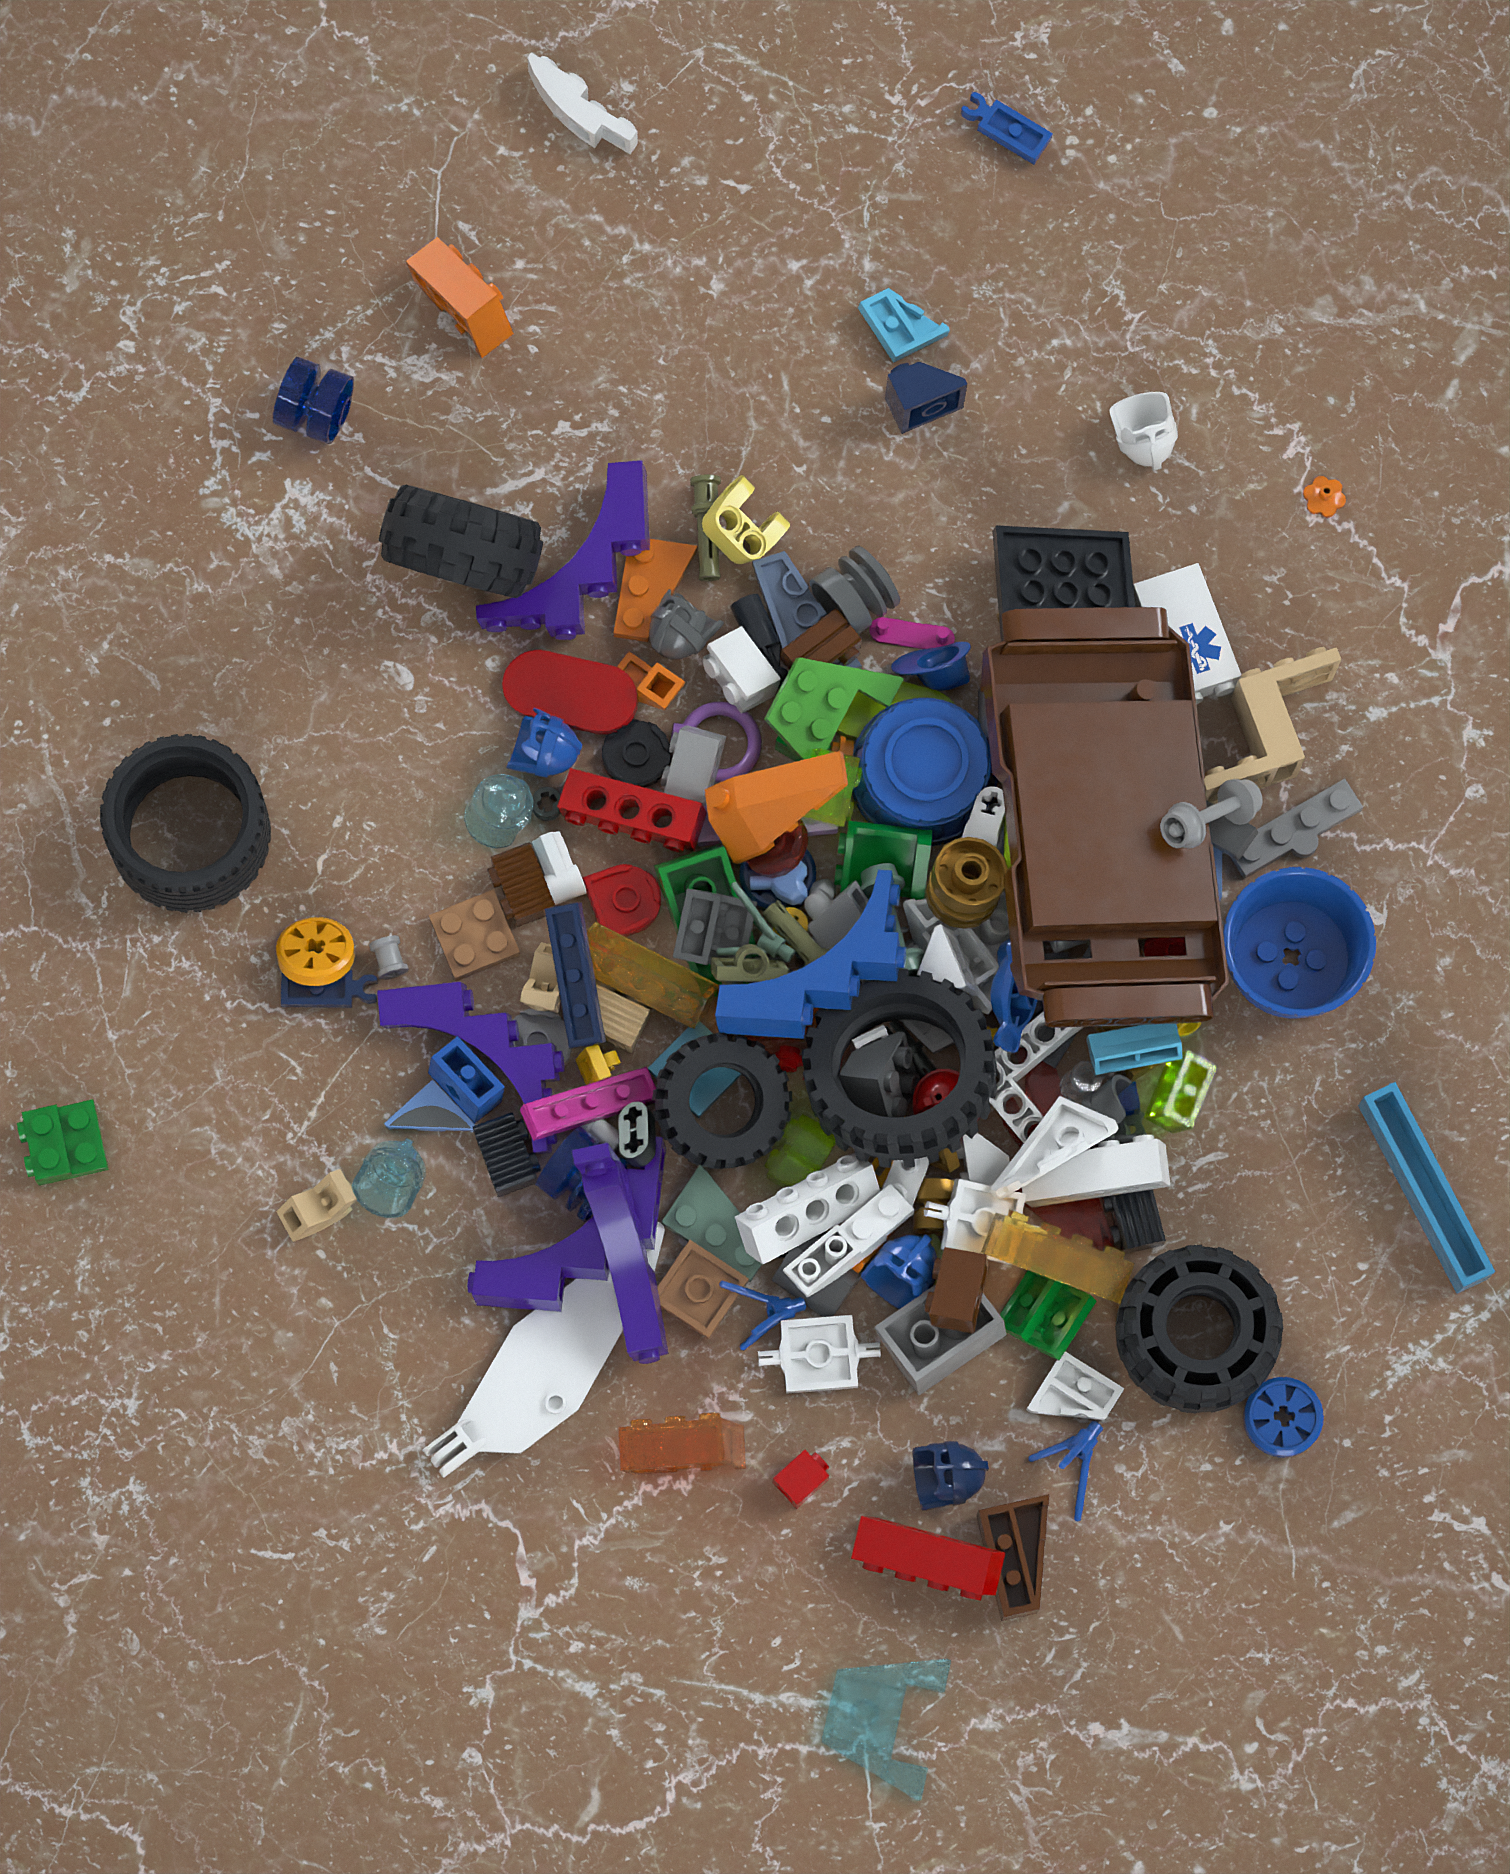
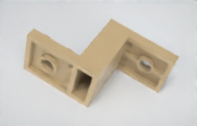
(1266, 721)

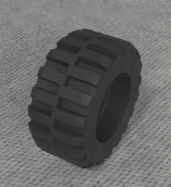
(769, 1090)

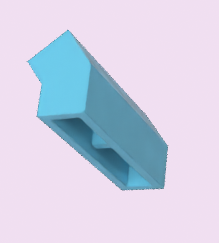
(1134, 1047)

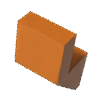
(654, 684)

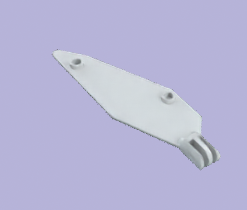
(538, 1373)

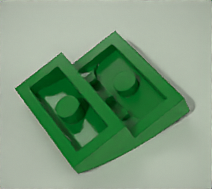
(1046, 1313)

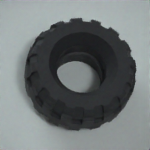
(460, 541)
(1166, 1372)

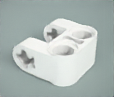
(988, 821)

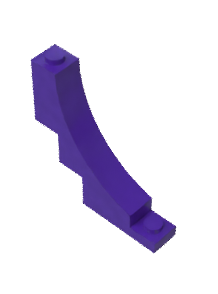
(622, 1236)
(539, 1278)

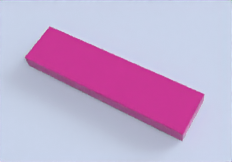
(587, 1103)

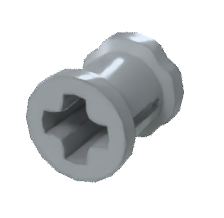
(388, 957)

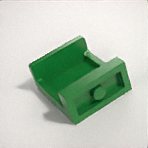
(878, 844)

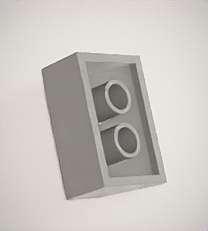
(929, 1352)

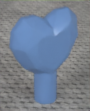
(787, 887)

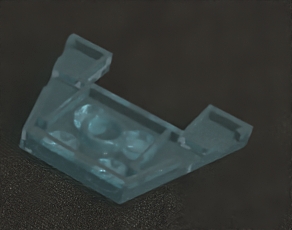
(867, 1714)

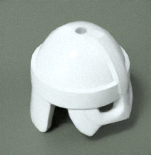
(1145, 428)

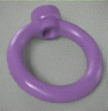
(744, 719)

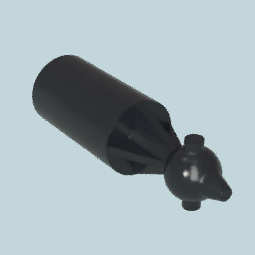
(755, 621)

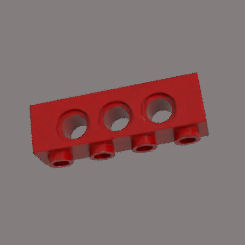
(584, 787)

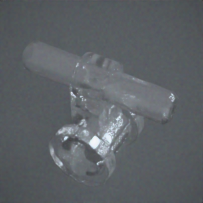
(1083, 1071)

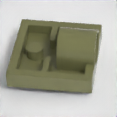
(745, 969)

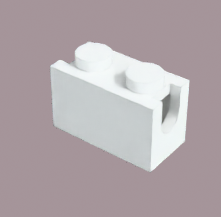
(741, 670)

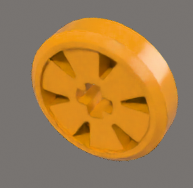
(309, 967)

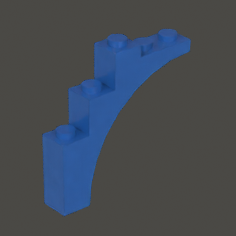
(786, 1003)

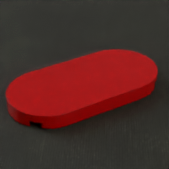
(578, 690)

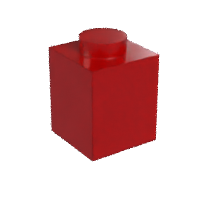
(802, 1478)

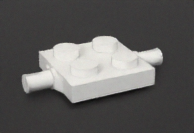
(971, 1214)
(819, 1354)

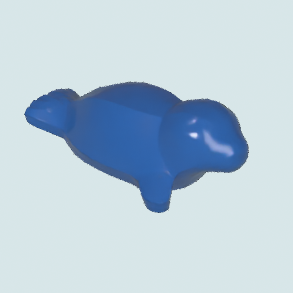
(1009, 1007)

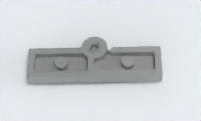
(1298, 828)

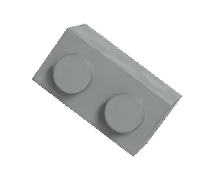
(693, 763)

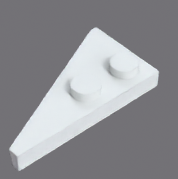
(1057, 1138)

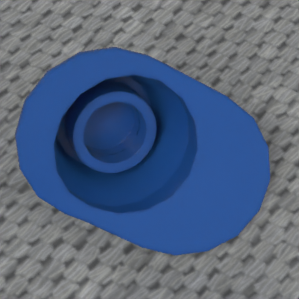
(937, 667)

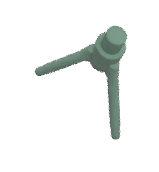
(769, 940)

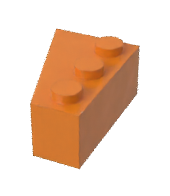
(461, 294)

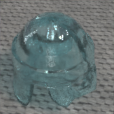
(497, 817)
(390, 1178)

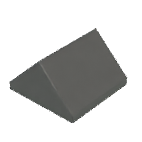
(828, 1299)

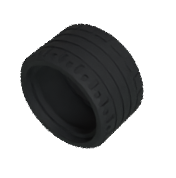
(162, 762)

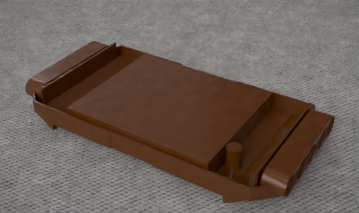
(1091, 753)

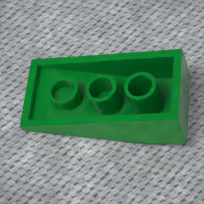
(700, 870)

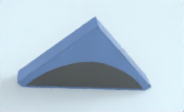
(430, 1111)

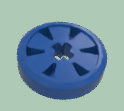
(1298, 1401)

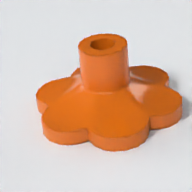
(1321, 502)

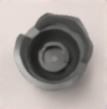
(680, 628)
(1106, 1102)

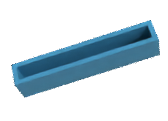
(1426, 1188)

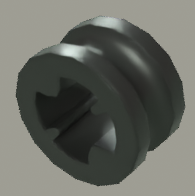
(541, 814)

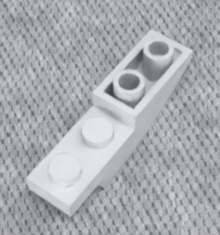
(569, 102)
(850, 1242)

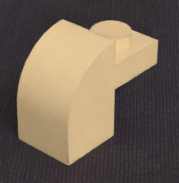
(542, 989)
(318, 1207)

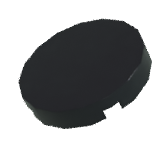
(636, 753)

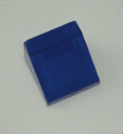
(1130, 1100)

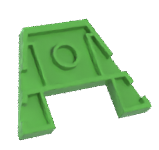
(817, 699)

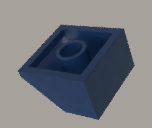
(922, 394)

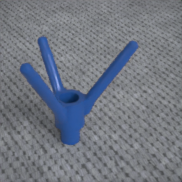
(776, 1309)
(1081, 1447)

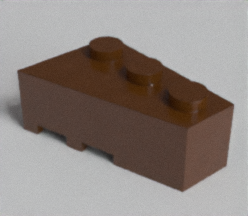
(1021, 1534)

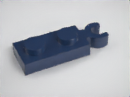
(332, 995)

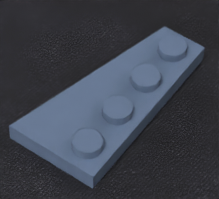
(788, 598)

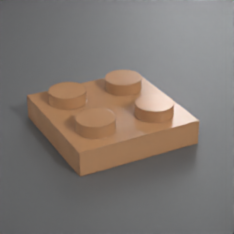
(474, 935)
(693, 1290)

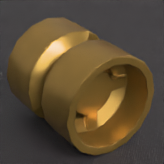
(935, 1191)

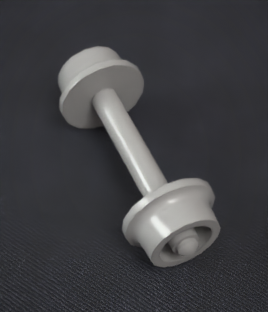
(1186, 825)

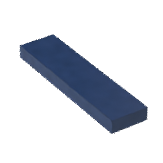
(575, 975)

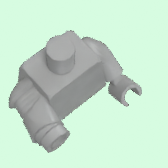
(836, 916)

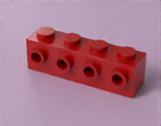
(927, 1556)

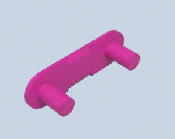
(910, 633)

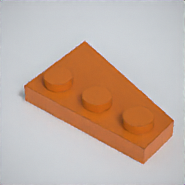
(646, 582)

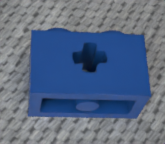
(466, 1079)

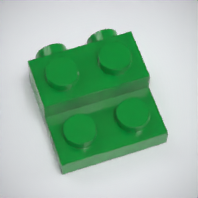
(62, 1142)

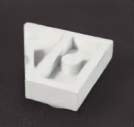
(1075, 1391)

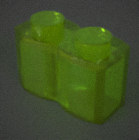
(802, 1153)

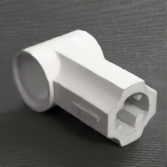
(560, 873)

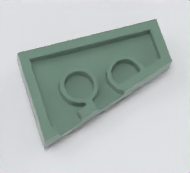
(708, 1219)

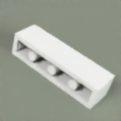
(1103, 1172)

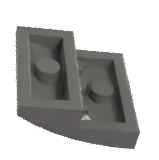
(711, 923)

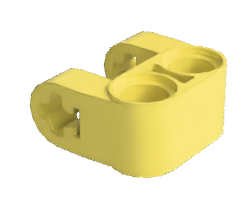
(740, 526)

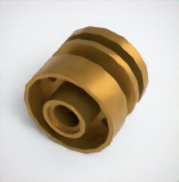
(966, 882)

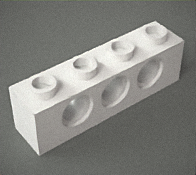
(799, 1223)

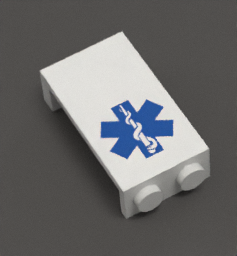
(1196, 620)

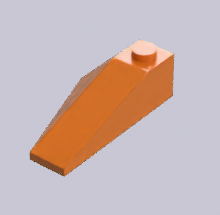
(763, 804)

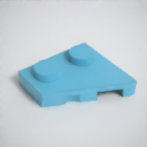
(899, 324)

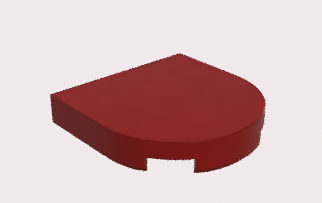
(624, 898)

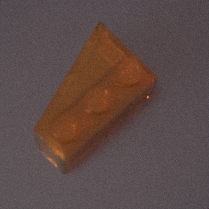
(681, 1444)

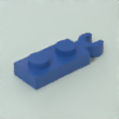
(1008, 128)

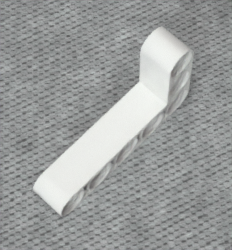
(1011, 1073)

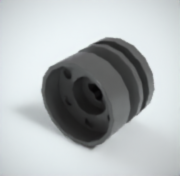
(859, 588)

